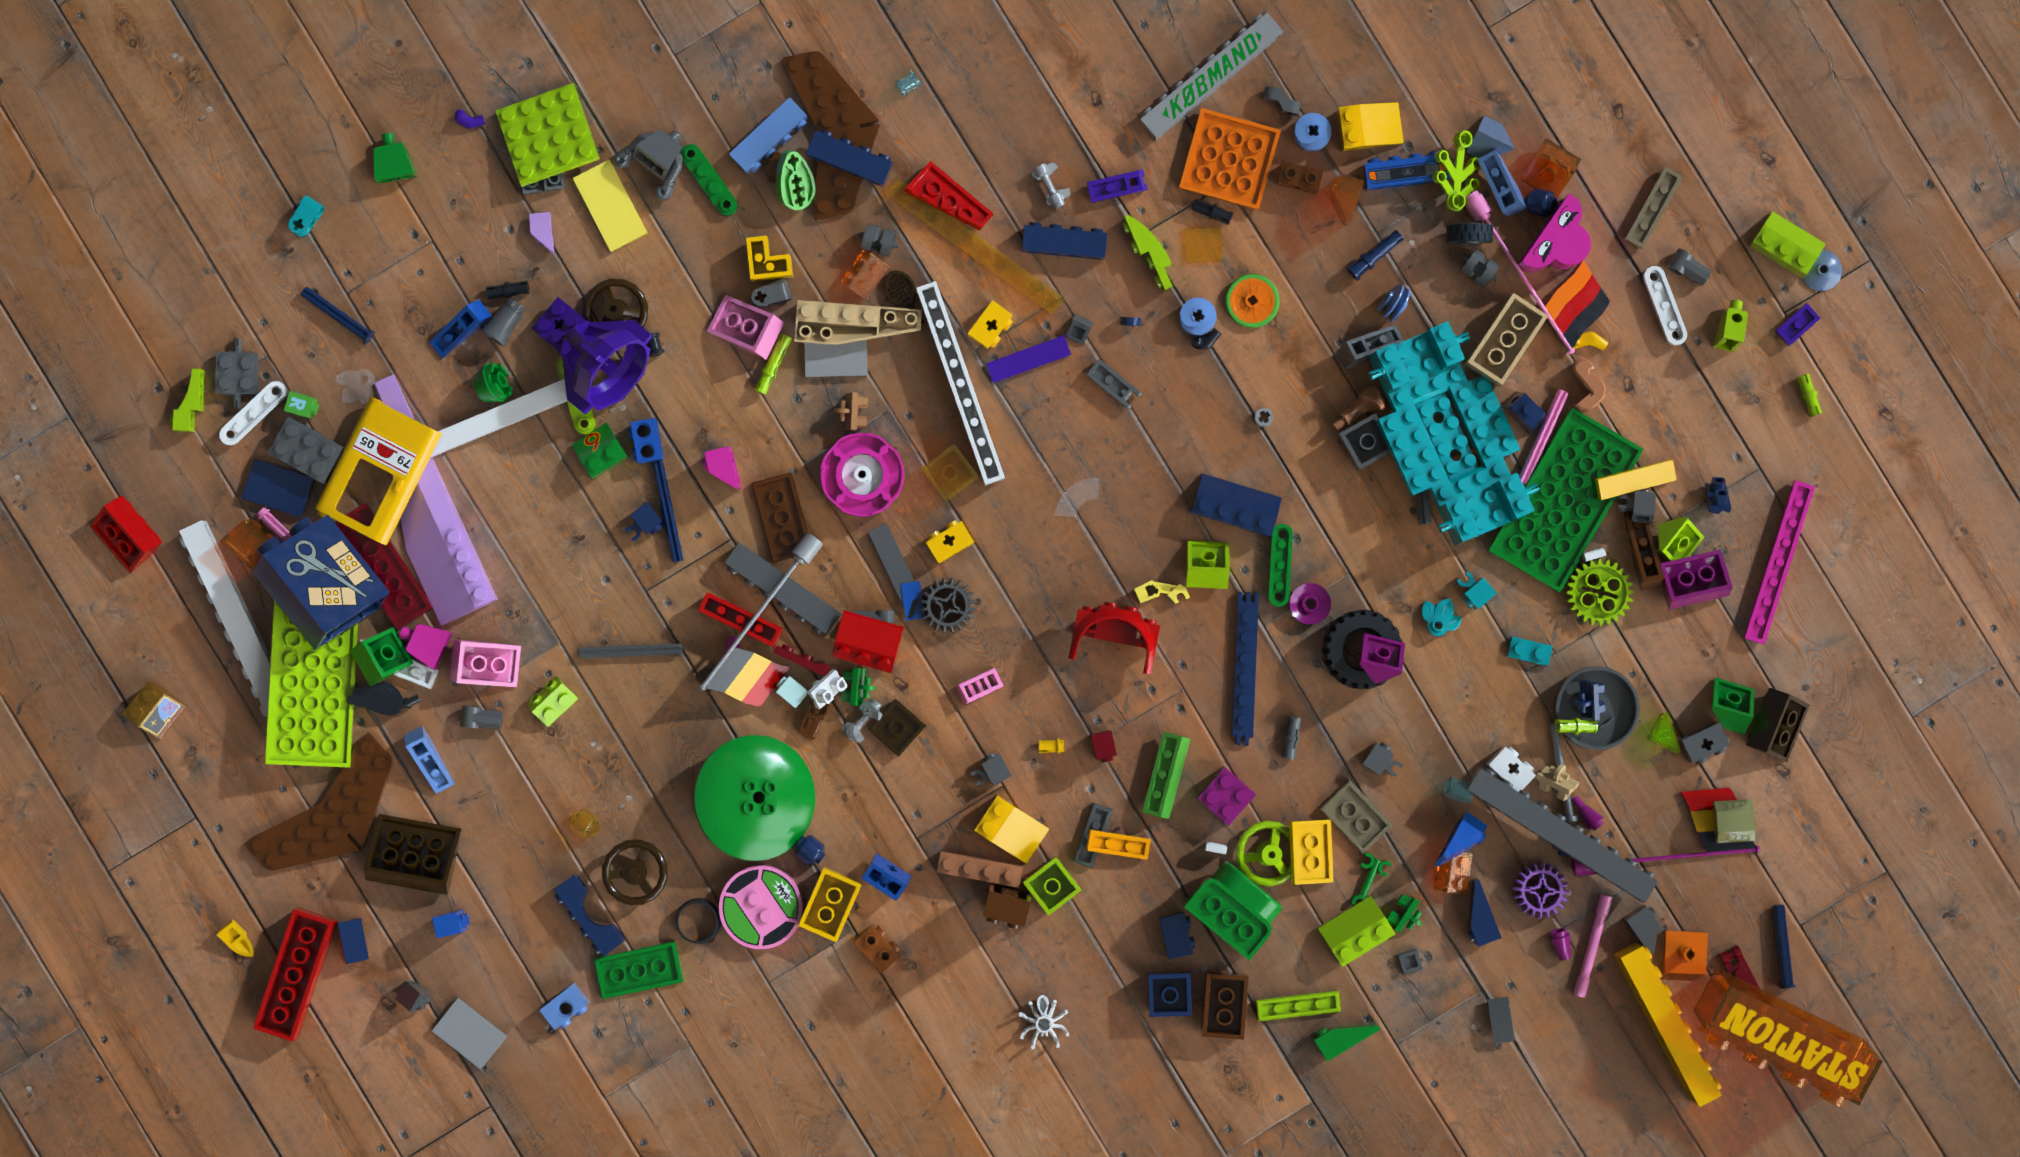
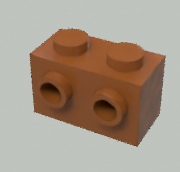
(877, 947)

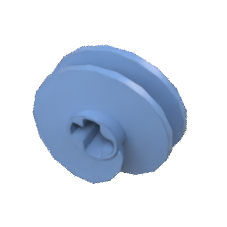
(1313, 142)
(1395, 300)
(1188, 321)

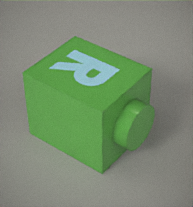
(301, 405)

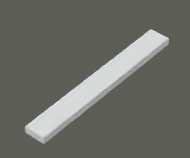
(501, 417)

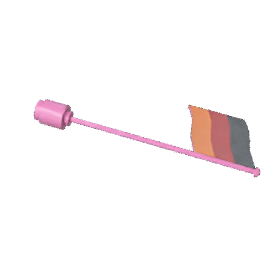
(1573, 304)

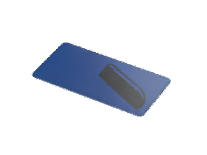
(911, 599)

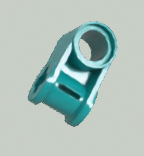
(306, 214)

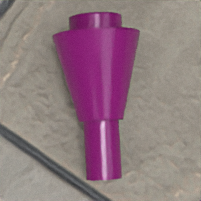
(1590, 817)

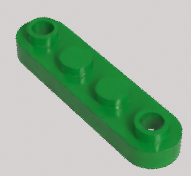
(709, 180)
(1280, 565)

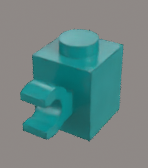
(1477, 592)

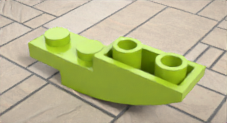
(1146, 243)

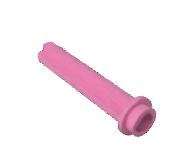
(273, 524)

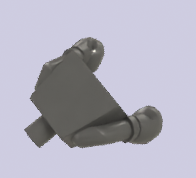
(657, 153)

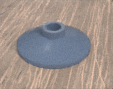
(1824, 281)

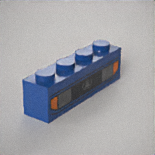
(1401, 172)

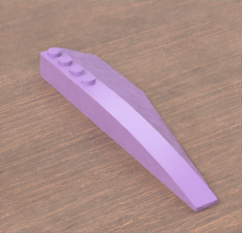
(437, 536)

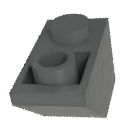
(413, 996)

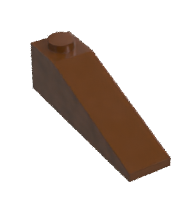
(1644, 554)

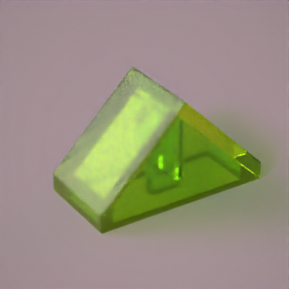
(1664, 734)

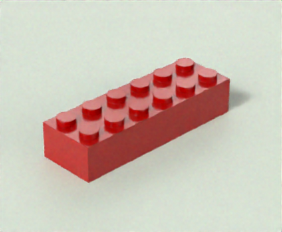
(295, 974)

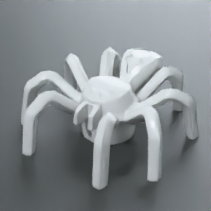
(1043, 1022)

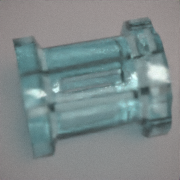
(908, 83)

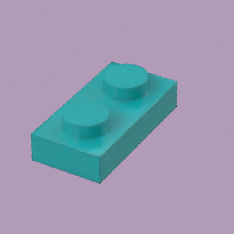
(1529, 651)

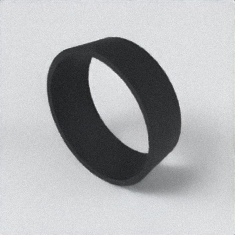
(715, 910)

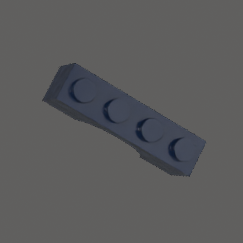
(573, 895)

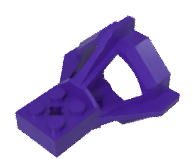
(587, 348)

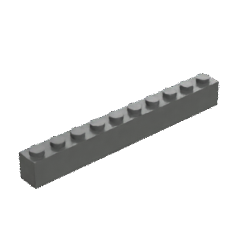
(1561, 835)

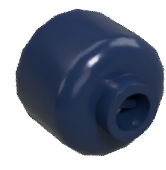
(1541, 202)
(809, 850)

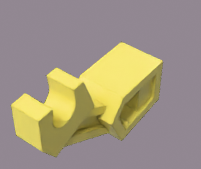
(1171, 590)

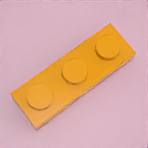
(1118, 844)

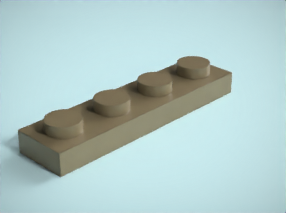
(1653, 208)

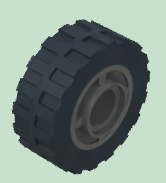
(1469, 233)

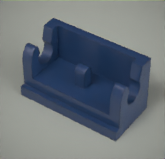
(353, 940)

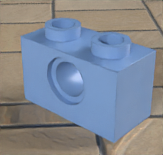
(572, 996)

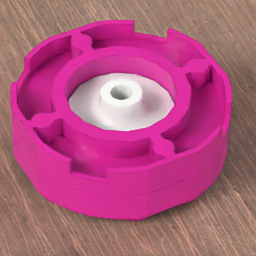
(862, 454)

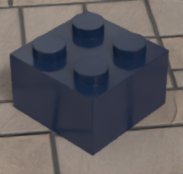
(1169, 994)

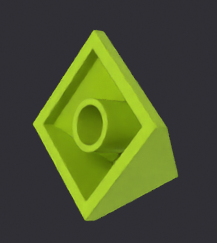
(1677, 539)

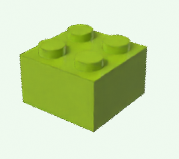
(1052, 885)

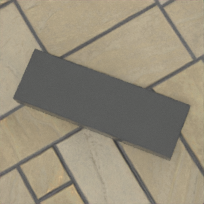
(1097, 820)

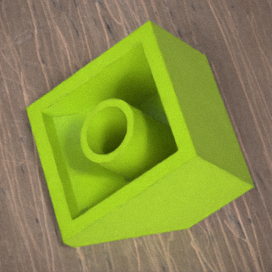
(1207, 564)

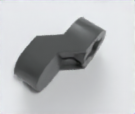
(1285, 105)

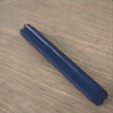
(667, 511)

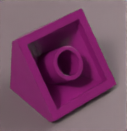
(1381, 657)

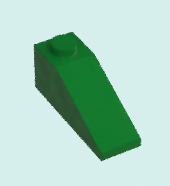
(1341, 1038)

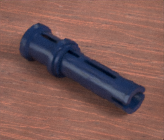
(1368, 260)

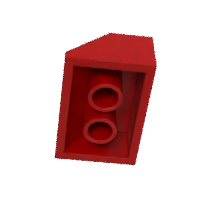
(125, 533)
(867, 641)

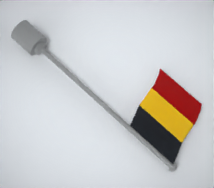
(745, 672)

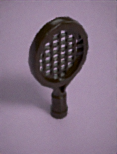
(912, 296)

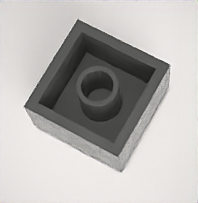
(1364, 442)

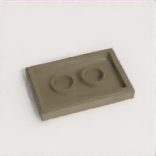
(1356, 816)

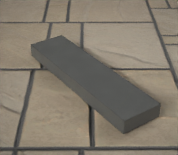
(891, 557)

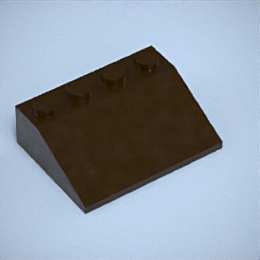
(412, 854)

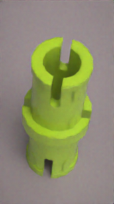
(1809, 395)
(1576, 726)

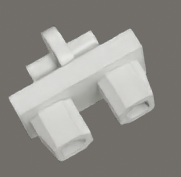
(826, 688)

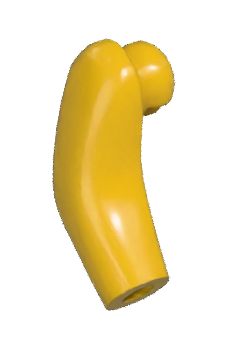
(1592, 339)

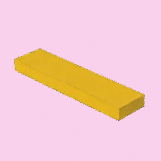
(1635, 479)

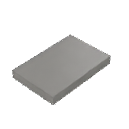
(836, 360)
(469, 1033)

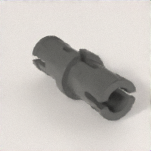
(1291, 738)

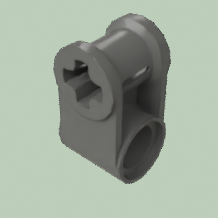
(775, 293)

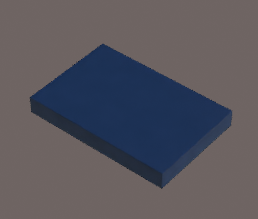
(278, 488)

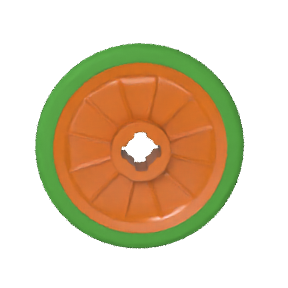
(1239, 307)

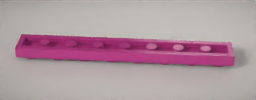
(1779, 562)

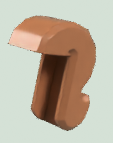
(1591, 383)

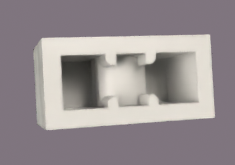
(1499, 765)

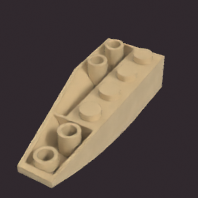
(851, 323)

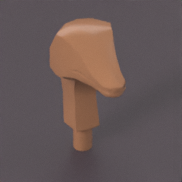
(1369, 401)

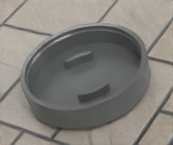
(1620, 703)

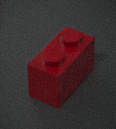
(1103, 746)

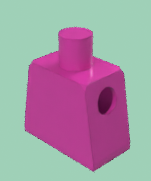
(426, 643)

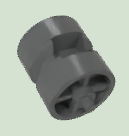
(878, 240)
(1479, 267)

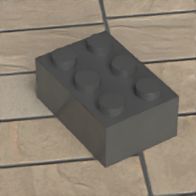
(306, 450)

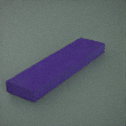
(1028, 359)

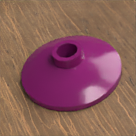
(1320, 599)

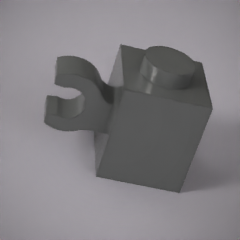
(1641, 506)
(1379, 759)
(995, 769)

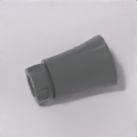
(504, 322)

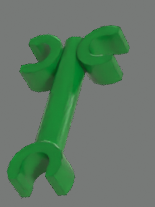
(1374, 865)

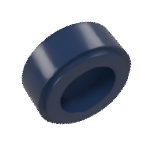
(1128, 321)

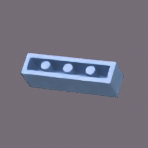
(768, 136)

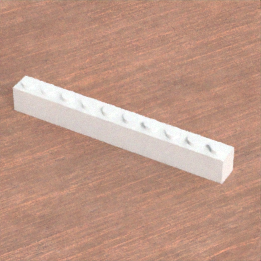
(960, 383)
(230, 607)

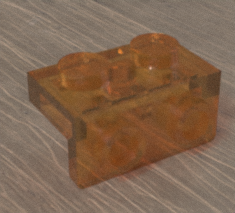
(864, 274)
(1454, 874)

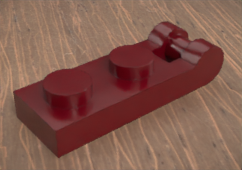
(804, 660)
(1740, 969)

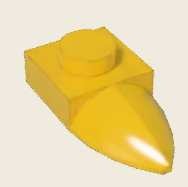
(236, 938)

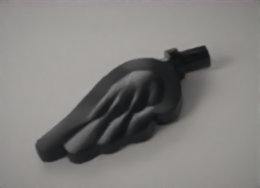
(381, 699)

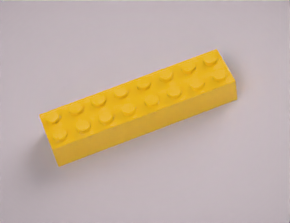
(1667, 1024)

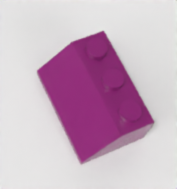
(1695, 579)

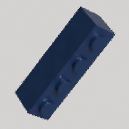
(850, 159)
(1064, 242)

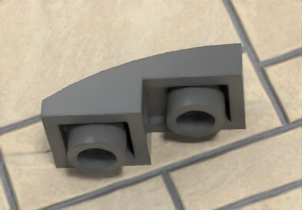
(549, 184)
(1501, 1020)

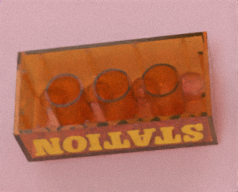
(1788, 1037)

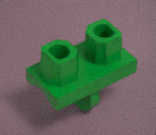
(860, 686)
(1399, 921)

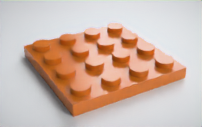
(1229, 159)

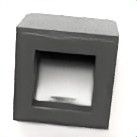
(1079, 329)

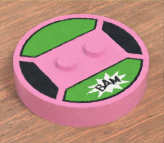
(761, 907)

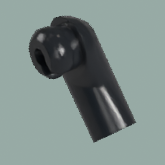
(1205, 342)

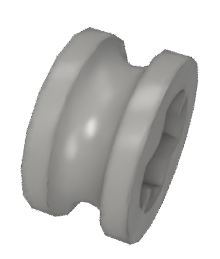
(1269, 419)

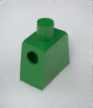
(392, 161)

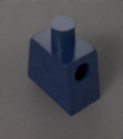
(1524, 411)

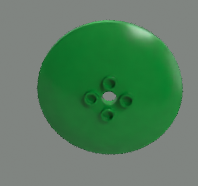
(726, 794)

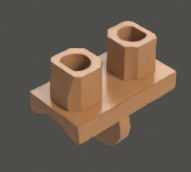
(849, 410)

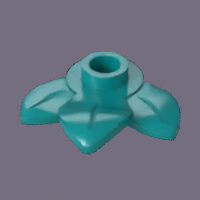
(1441, 614)

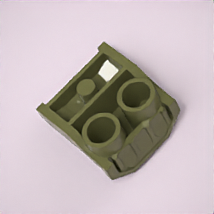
(1733, 821)

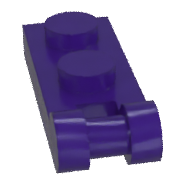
(1116, 186)

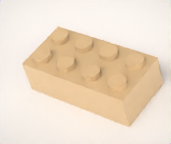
(1506, 339)

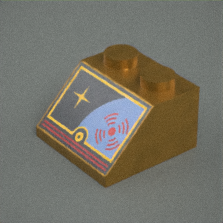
(154, 709)

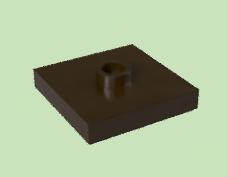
(897, 727)

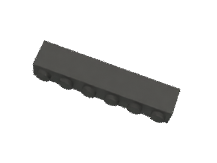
(791, 594)

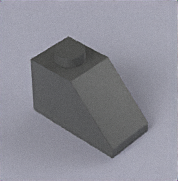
(1644, 926)

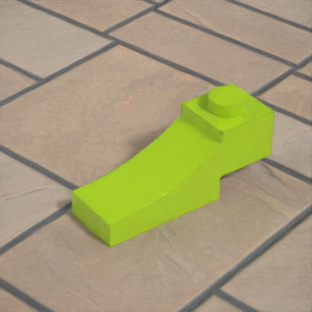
(184, 418)

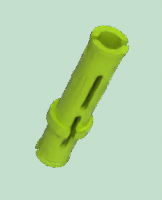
(768, 373)

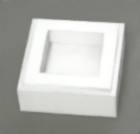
(1593, 554)
(1215, 847)

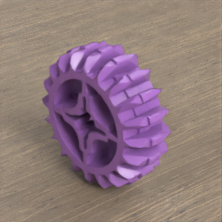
(1540, 880)

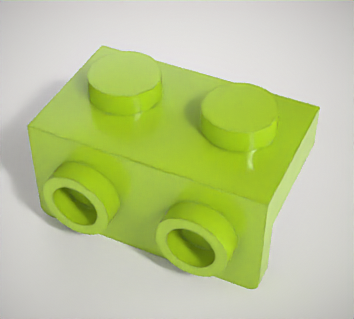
(552, 701)

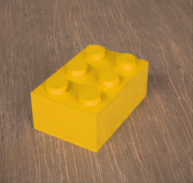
(830, 904)

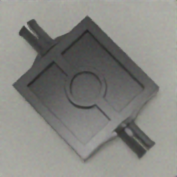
(237, 373)

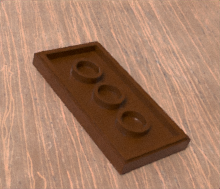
(780, 514)

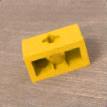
(980, 331)
(944, 552)

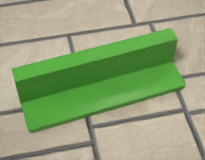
(1166, 775)

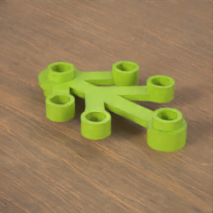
(1457, 173)

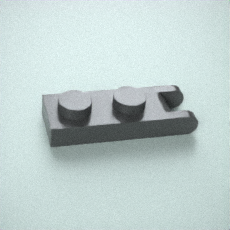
(1112, 383)

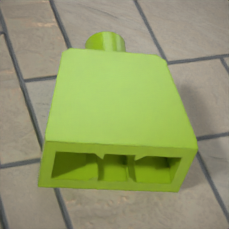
(1731, 327)

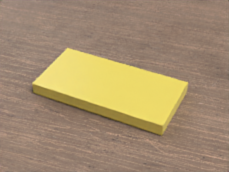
(610, 205)

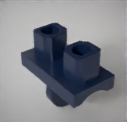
(1717, 496)
(1589, 701)

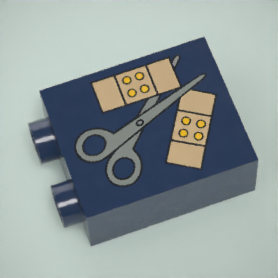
(319, 580)

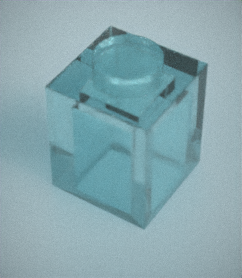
(1455, 790)

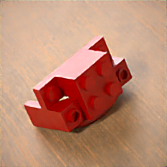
(1118, 627)

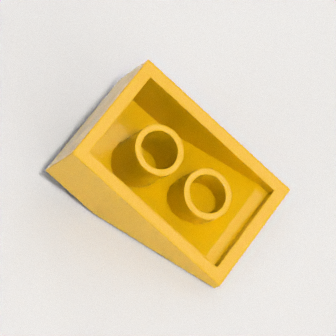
(1369, 126)
(1011, 829)

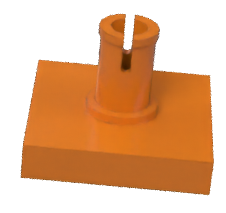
(1685, 952)

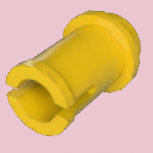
(1051, 746)

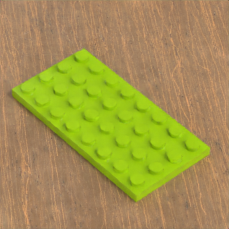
(308, 697)

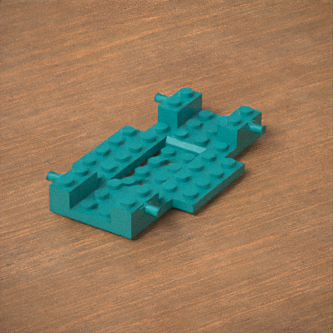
(1415, 384)

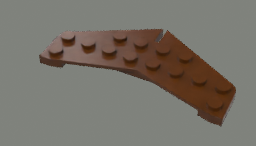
(836, 110)
(325, 828)

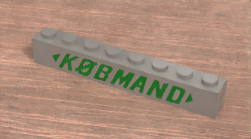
(1211, 76)

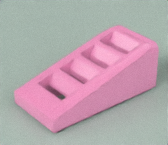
(963, 694)

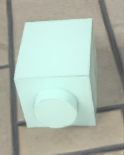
(791, 691)

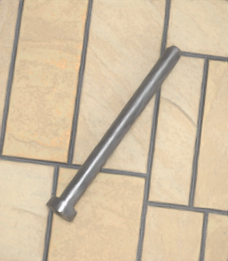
(1570, 817)

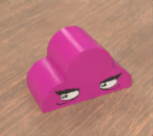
(1561, 240)

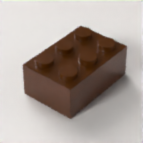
(1224, 1005)

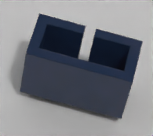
(1176, 935)

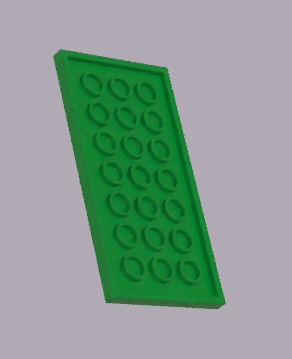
(1567, 504)

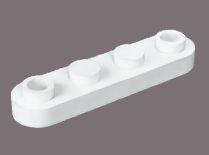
(1664, 305)
(252, 413)

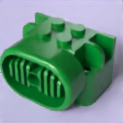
(1234, 909)

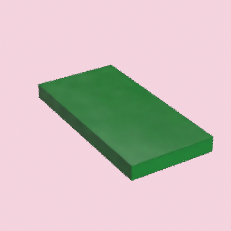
(638, 970)

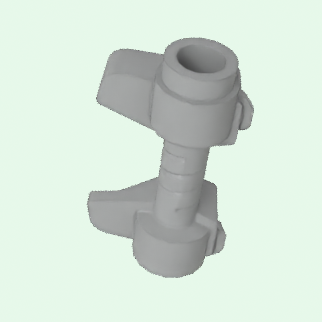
(1055, 197)
(870, 710)

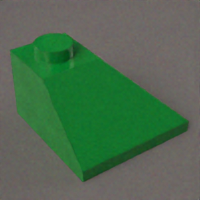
(1733, 705)

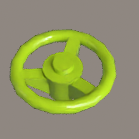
(1267, 853)

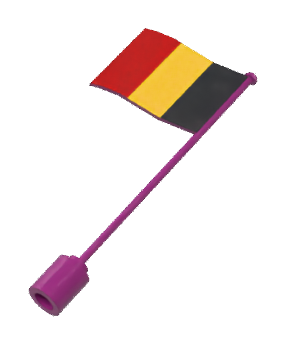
(1701, 812)

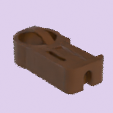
(811, 722)

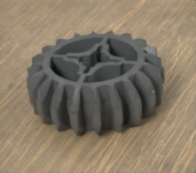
(931, 597)

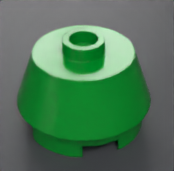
(491, 383)

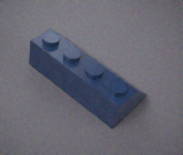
(1236, 505)

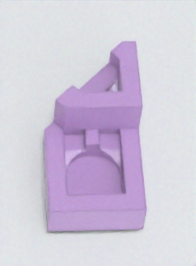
(542, 230)

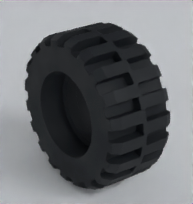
(1335, 639)

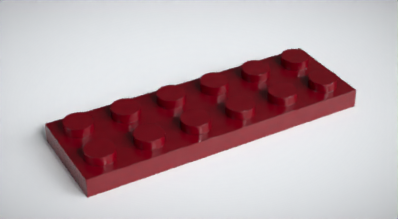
(406, 596)

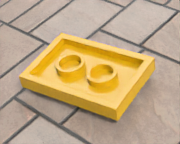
(1311, 852)

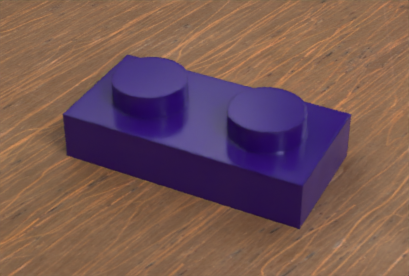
(1797, 324)

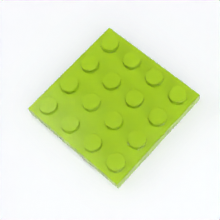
(547, 134)

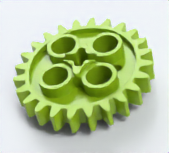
(1595, 610)

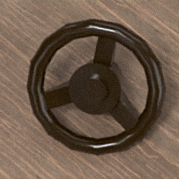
(614, 308)
(634, 872)

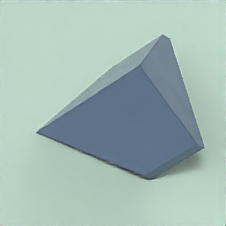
(1488, 137)

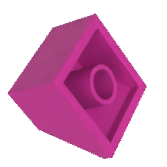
(722, 465)

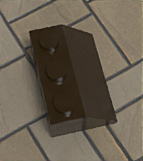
(1777, 724)

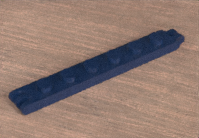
(1245, 667)

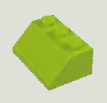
(1787, 245)
(1356, 931)

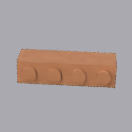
(980, 868)

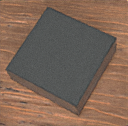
(1409, 961)

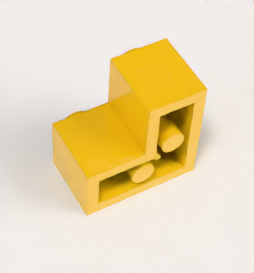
(762, 265)

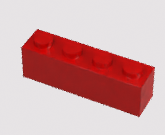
(739, 618)

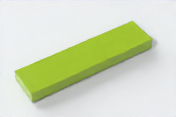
(1298, 1005)

